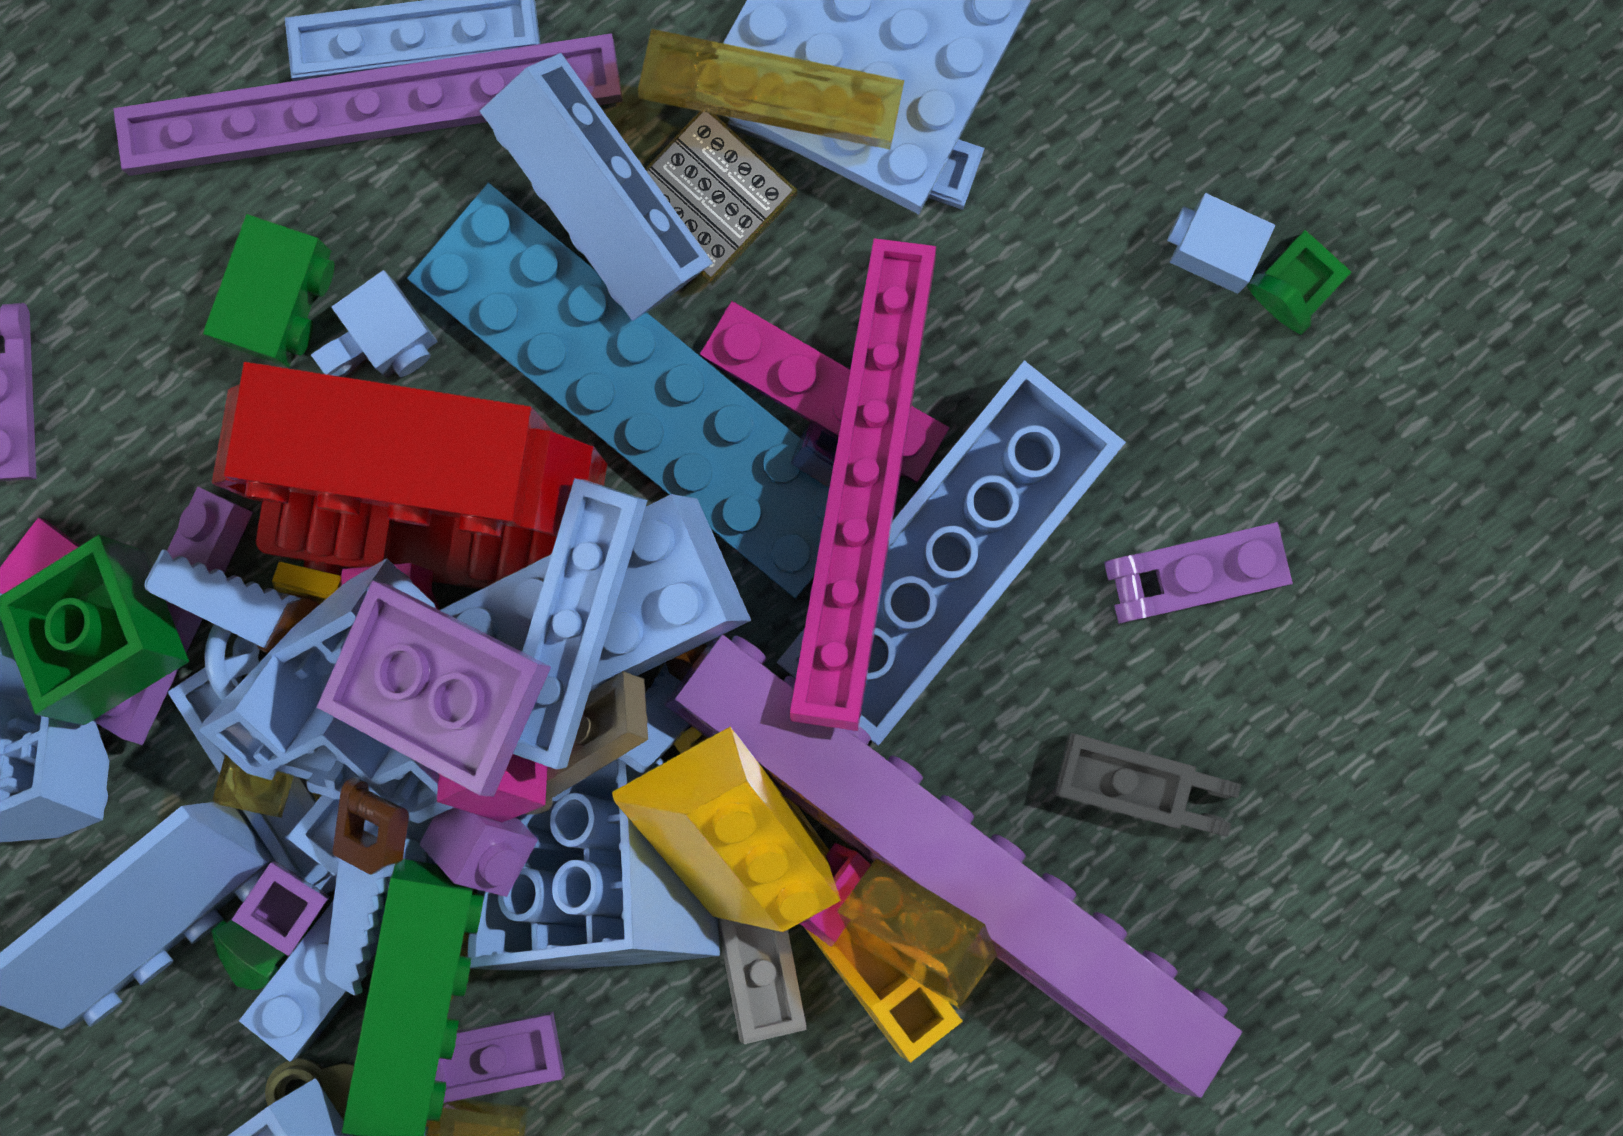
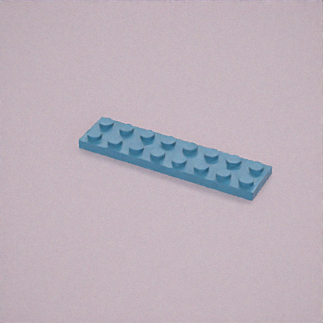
(629, 383)

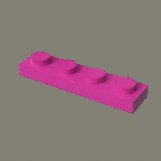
(804, 380)

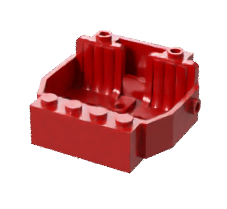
(396, 475)

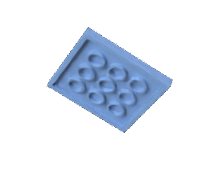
(935, 46)

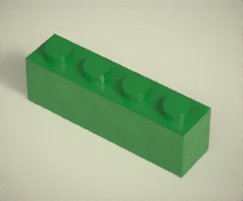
(410, 1001)

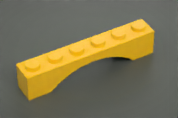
(900, 1006)

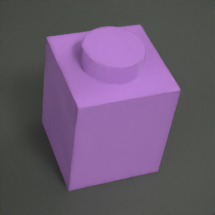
(478, 849)
(280, 908)

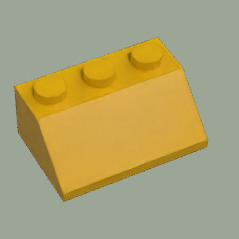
(731, 835)

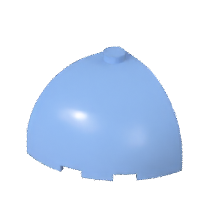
(592, 892)

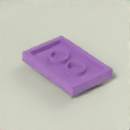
(433, 688)

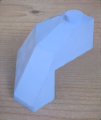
(275, 720)
(48, 766)

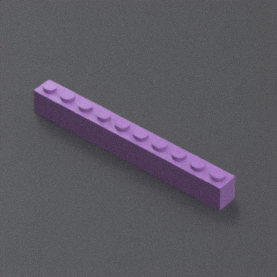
(931, 840)

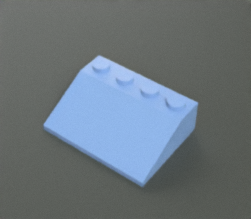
(133, 916)

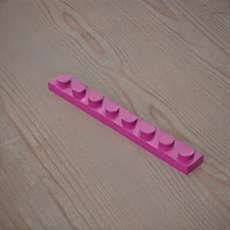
(863, 487)

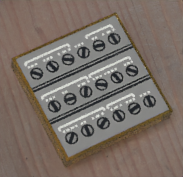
(719, 189)

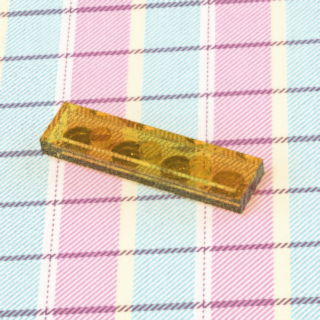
(770, 89)

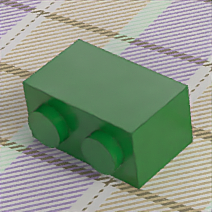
(270, 291)

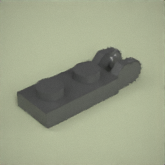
(1138, 784)

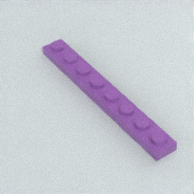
(343, 106)

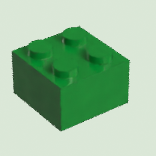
(90, 631)

